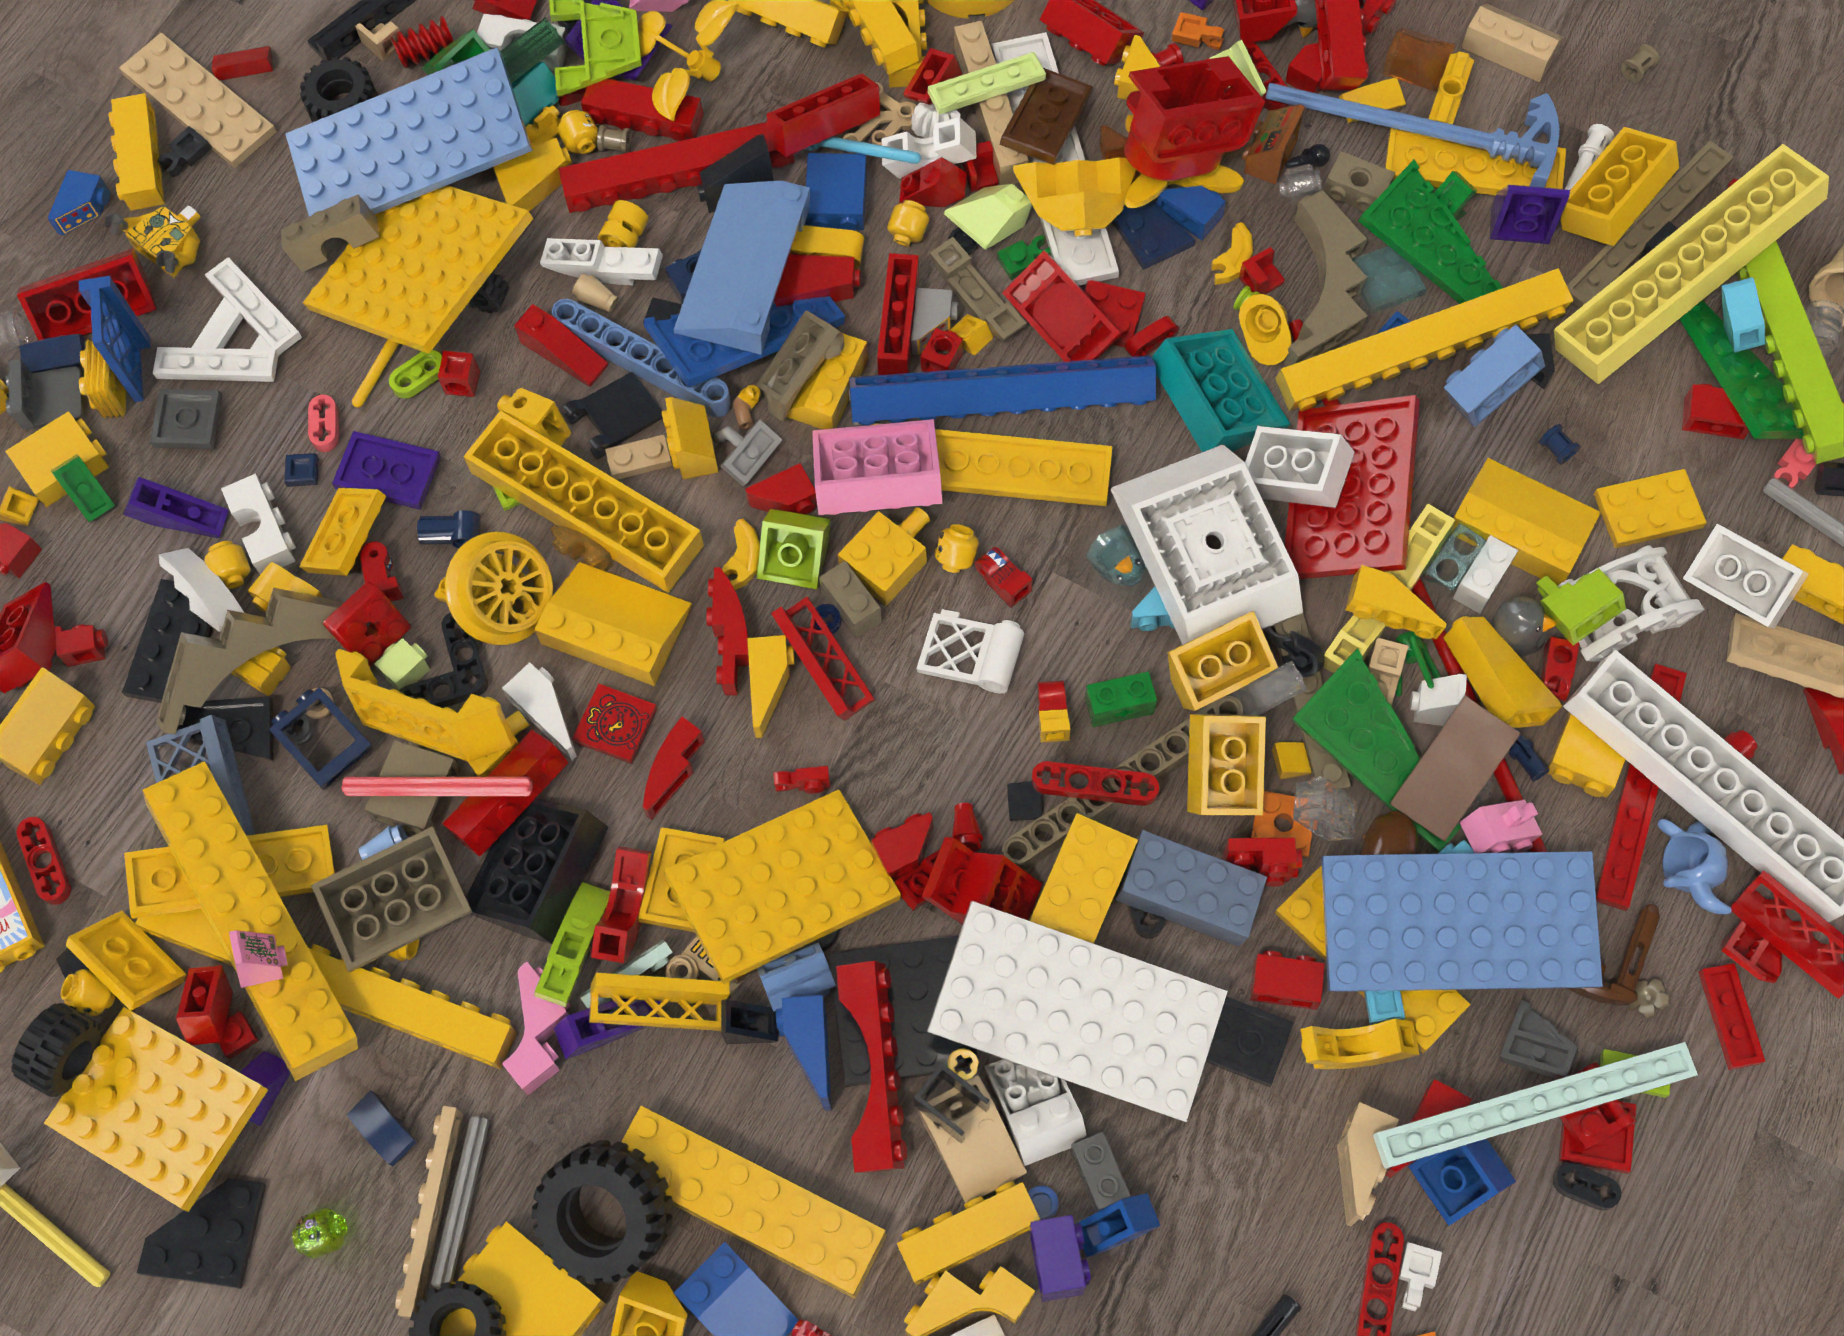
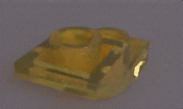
(577, 545)

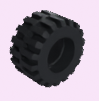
(333, 79)
(55, 1049)
(454, 1297)

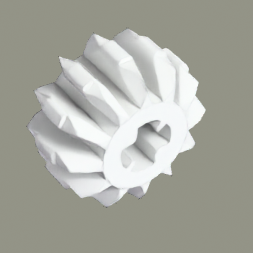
(927, 115)

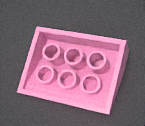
(876, 467)

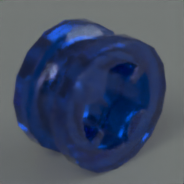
(825, 610)

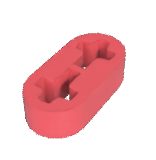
(317, 423)

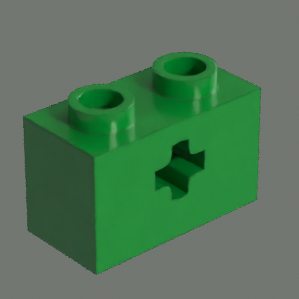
(1120, 699)

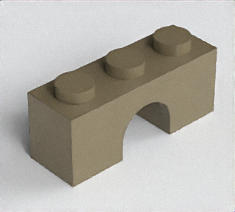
(347, 220)

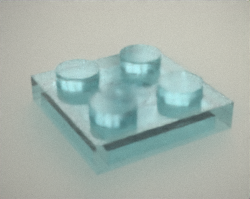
(1389, 280)

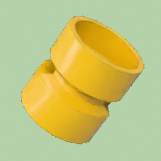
(624, 225)

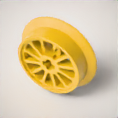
(460, 582)

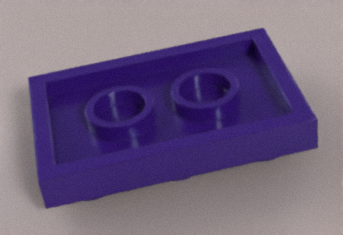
(390, 466)

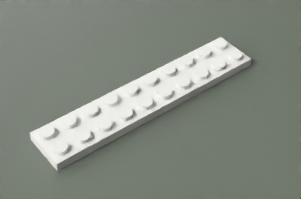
(1080, 257)

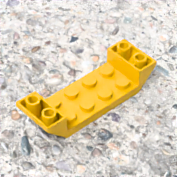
(467, 735)

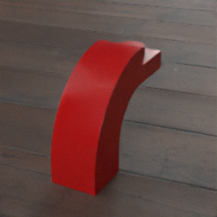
(620, 925)

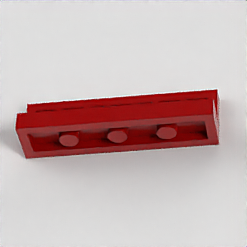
(813, 664)
(1794, 937)

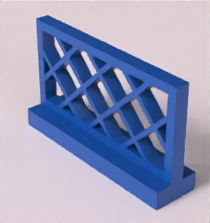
(116, 332)

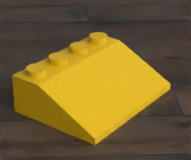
(1528, 516)
(613, 623)

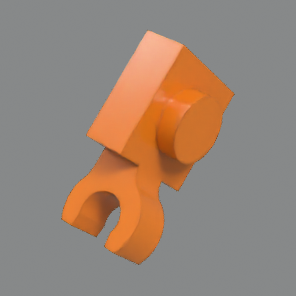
(1194, 29)

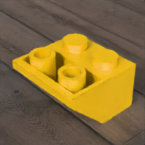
(689, 438)

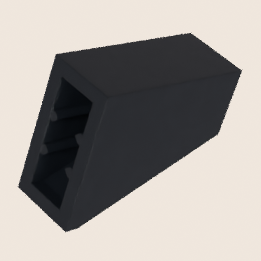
(743, 165)

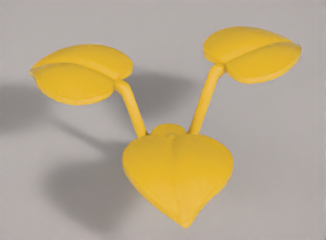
(672, 87)

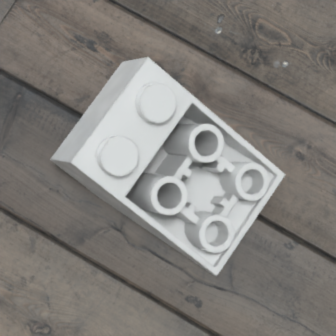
(1036, 1110)

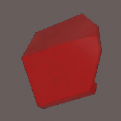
(1753, 953)

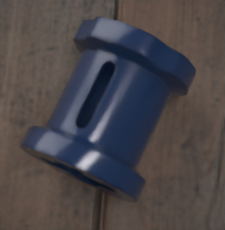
(1559, 444)

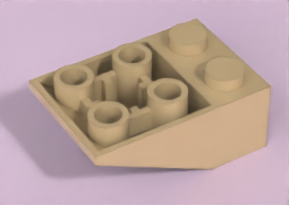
(986, 1155)
(1360, 1160)

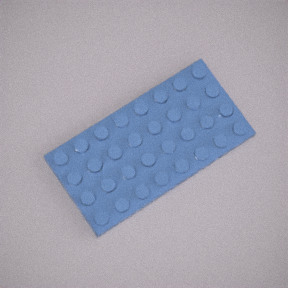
(412, 137)
(1461, 921)

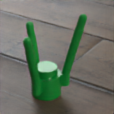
(1417, 652)

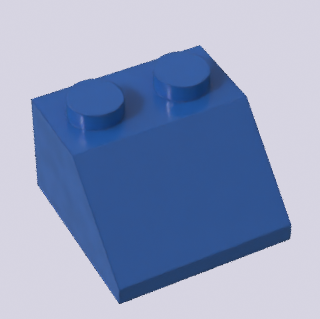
(1462, 1178)

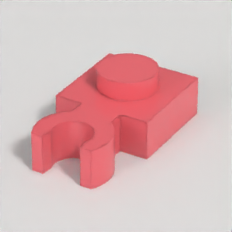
(1795, 464)

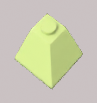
(991, 213)

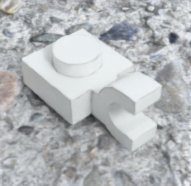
(1420, 1270)

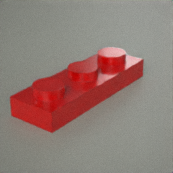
(1731, 1016)

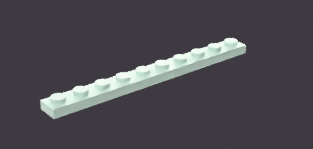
(1534, 1105)

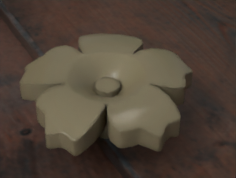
(1650, 996)

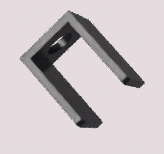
(943, 1072)

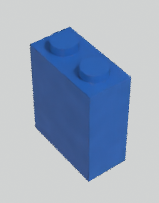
(836, 190)

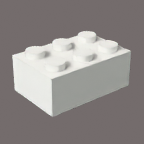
(1299, 465)
(1745, 576)

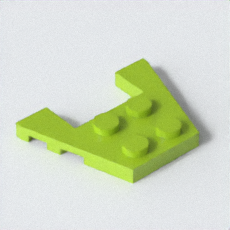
(608, 42)

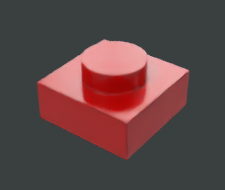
(237, 1035)

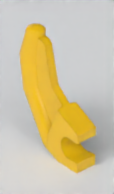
(1231, 261)
(746, 556)

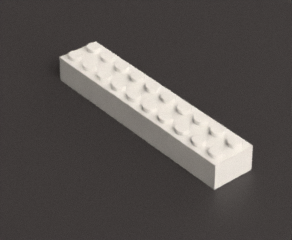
(1713, 782)

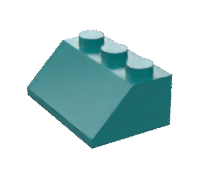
(535, 91)

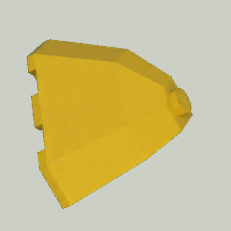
(1077, 192)

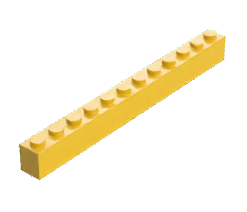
(368, 994)

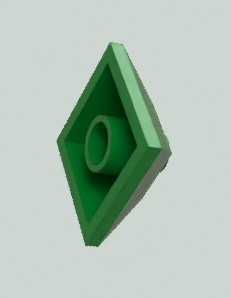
(461, 49)

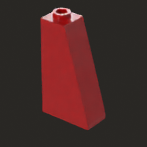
(817, 277)

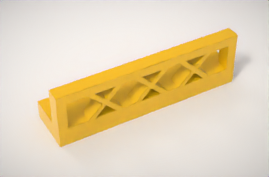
(657, 989)

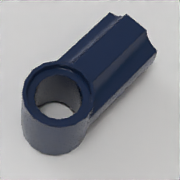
(449, 529)

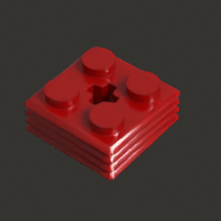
(366, 606)

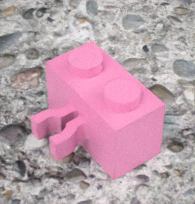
(1502, 827)

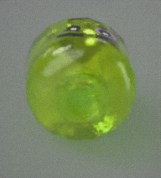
(319, 1233)

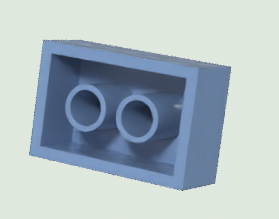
(1494, 375)

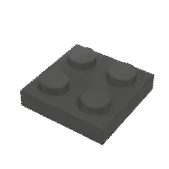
(186, 419)

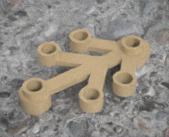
(893, 116)

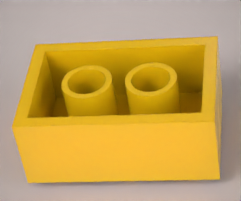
(1226, 764)

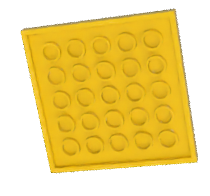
(420, 267)

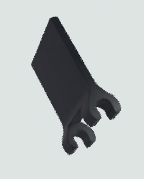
(616, 412)

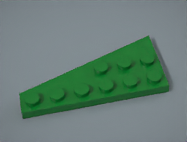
(1428, 236)
(1743, 376)
(1363, 734)

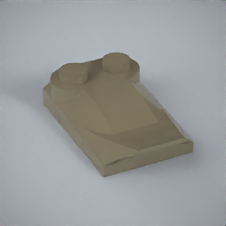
(797, 360)

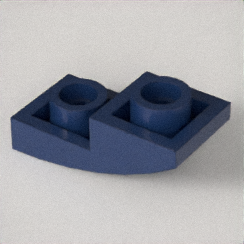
(53, 353)
(381, 1128)

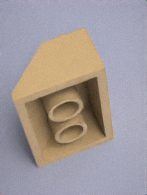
(1511, 42)

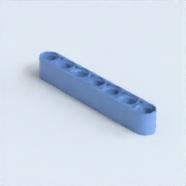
(631, 348)

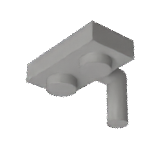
(749, 451)

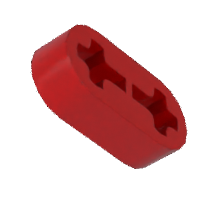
(1151, 337)

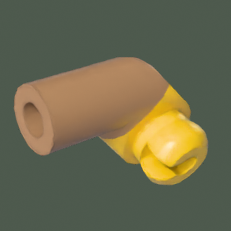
(744, 404)

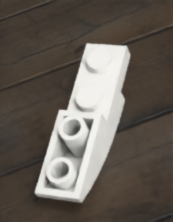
(607, 264)

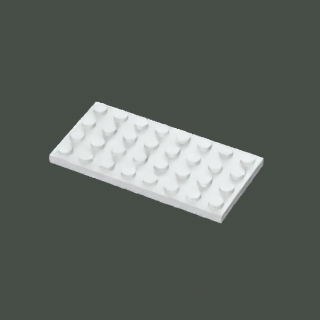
(1077, 1011)

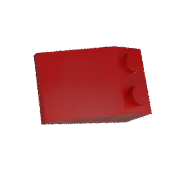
(26, 637)

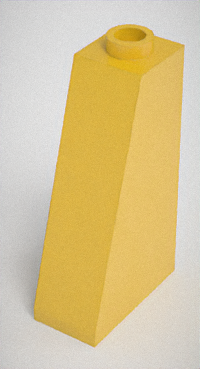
(1500, 675)

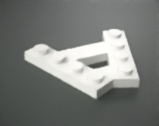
(208, 357)

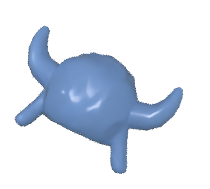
(1695, 864)

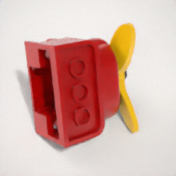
(1186, 124)

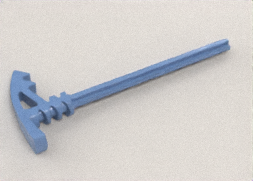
(1541, 119)

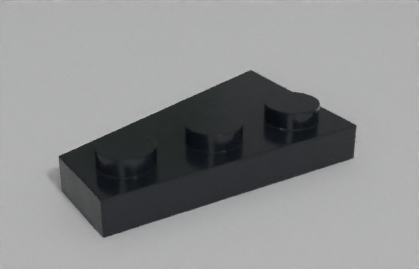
(246, 721)

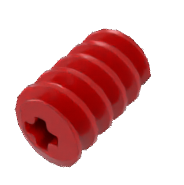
(422, 42)

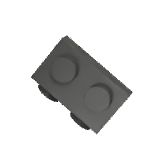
(42, 396)

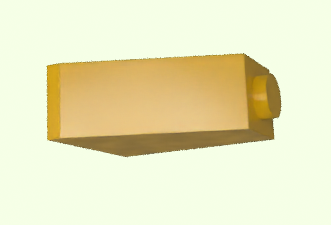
(533, 175)

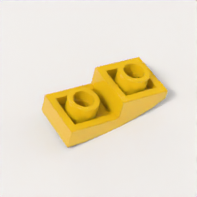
(1382, 94)

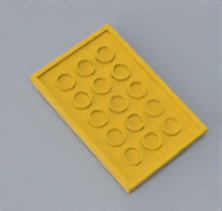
(781, 886)
(156, 1108)

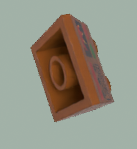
(1273, 143)

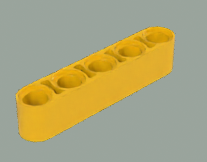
(828, 242)

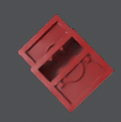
(978, 877)

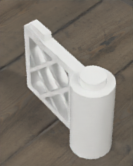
(996, 652)

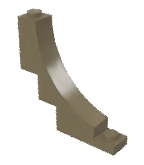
(1334, 244)
(204, 661)

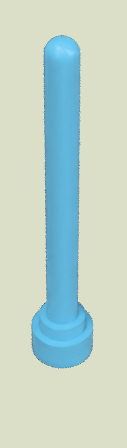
(868, 149)

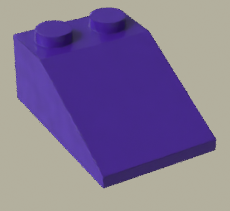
(1527, 213)

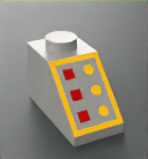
(932, 310)

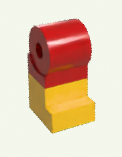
(1052, 712)

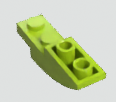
(572, 945)

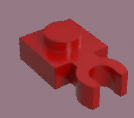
(810, 780)

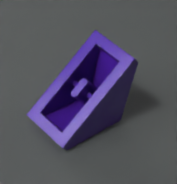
(270, 1073)

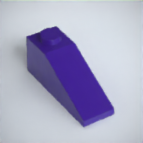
(174, 510)
(580, 1036)

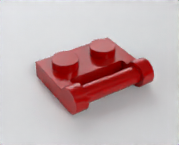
(1589, 1125)

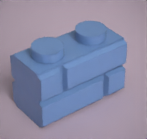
(797, 975)

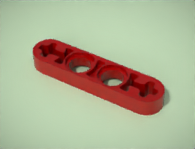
(1094, 789)
(1383, 1292)

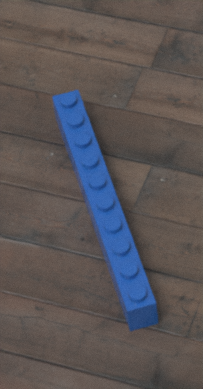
(1002, 389)

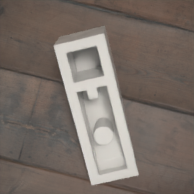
(536, 698)

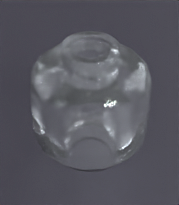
(1300, 182)

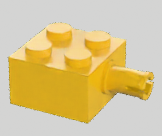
(887, 554)

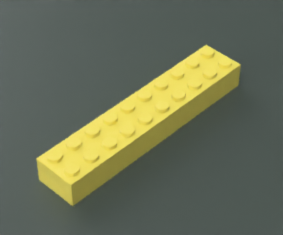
(1691, 263)

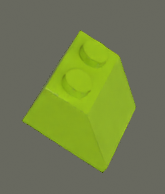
(793, 548)

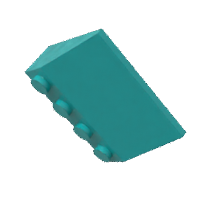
(1216, 389)

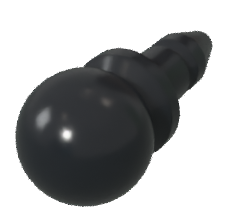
(1316, 155)

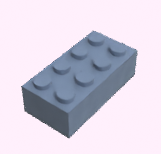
(1191, 888)

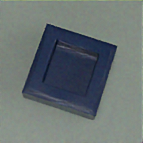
(301, 469)

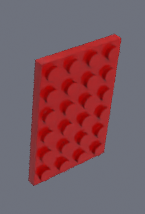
(1376, 498)

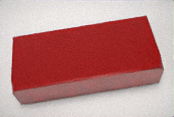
(242, 63)

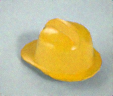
(1265, 329)

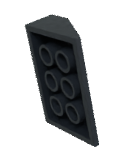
(536, 869)

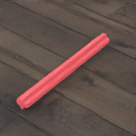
(437, 786)

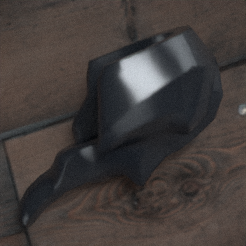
(1301, 650)

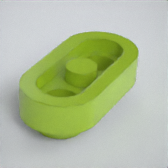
(416, 373)

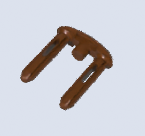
(1623, 990)

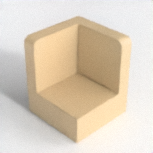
(379, 39)

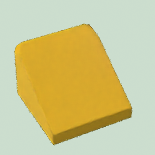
(974, 333)
(17, 507)
(1291, 759)

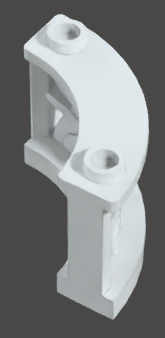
(1674, 603)

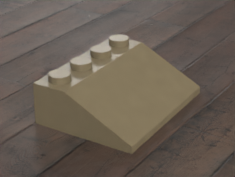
(391, 898)

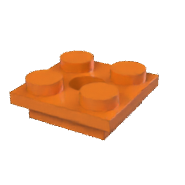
(1276, 807)

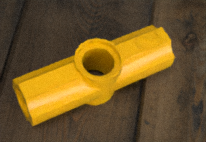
(1451, 88)

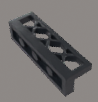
(341, 34)

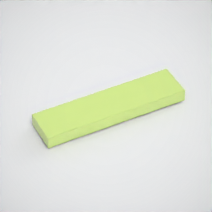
(986, 83)

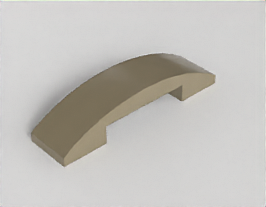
(974, 291)

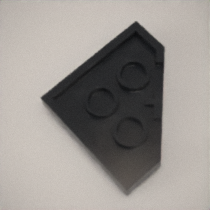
(208, 1241)

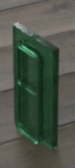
(530, 48)

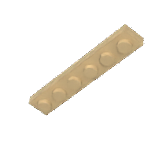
(432, 1197)

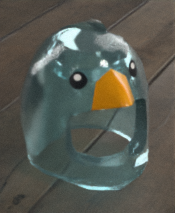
(1117, 557)

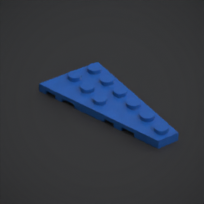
(702, 360)

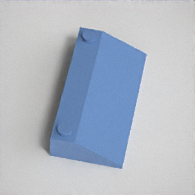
(743, 263)

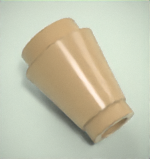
(593, 292)

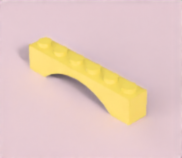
(1424, 542)

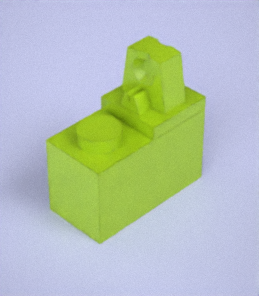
(1583, 606)

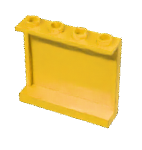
(528, 1288)

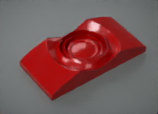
(1061, 311)

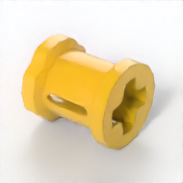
(965, 1053)

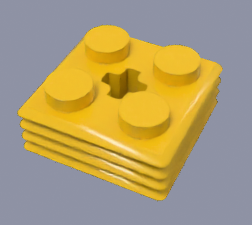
(101, 384)

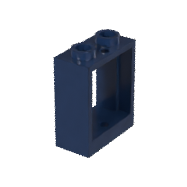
(338, 764)

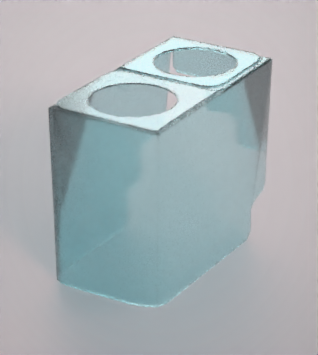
(1450, 553)

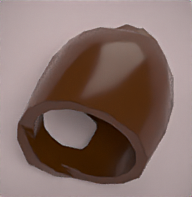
(1391, 835)

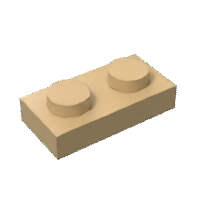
(638, 457)

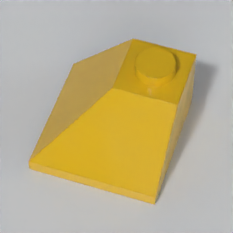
(648, 1309)

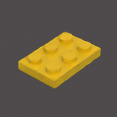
(1649, 508)
(343, 531)
(659, 902)
(126, 960)

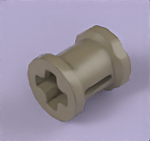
(1640, 63)
(614, 139)

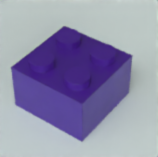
(1058, 1259)

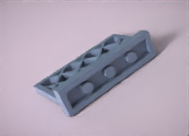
(220, 757)

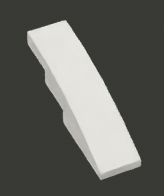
(205, 590)

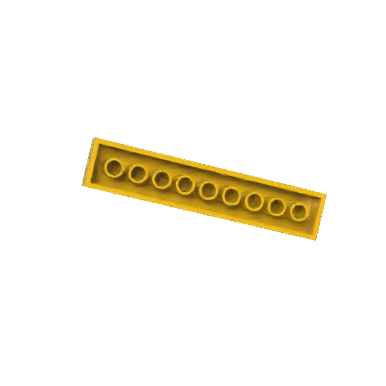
(240, 896)

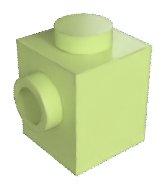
(403, 664)

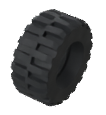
(569, 1235)

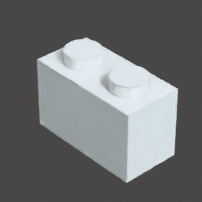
(1485, 574)

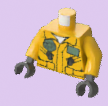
(160, 236)

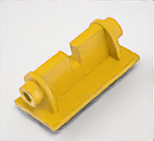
(544, 126)

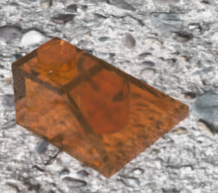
(1417, 58)

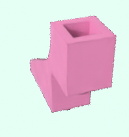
(531, 1062)

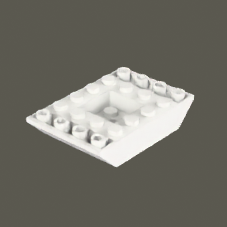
(1199, 585)

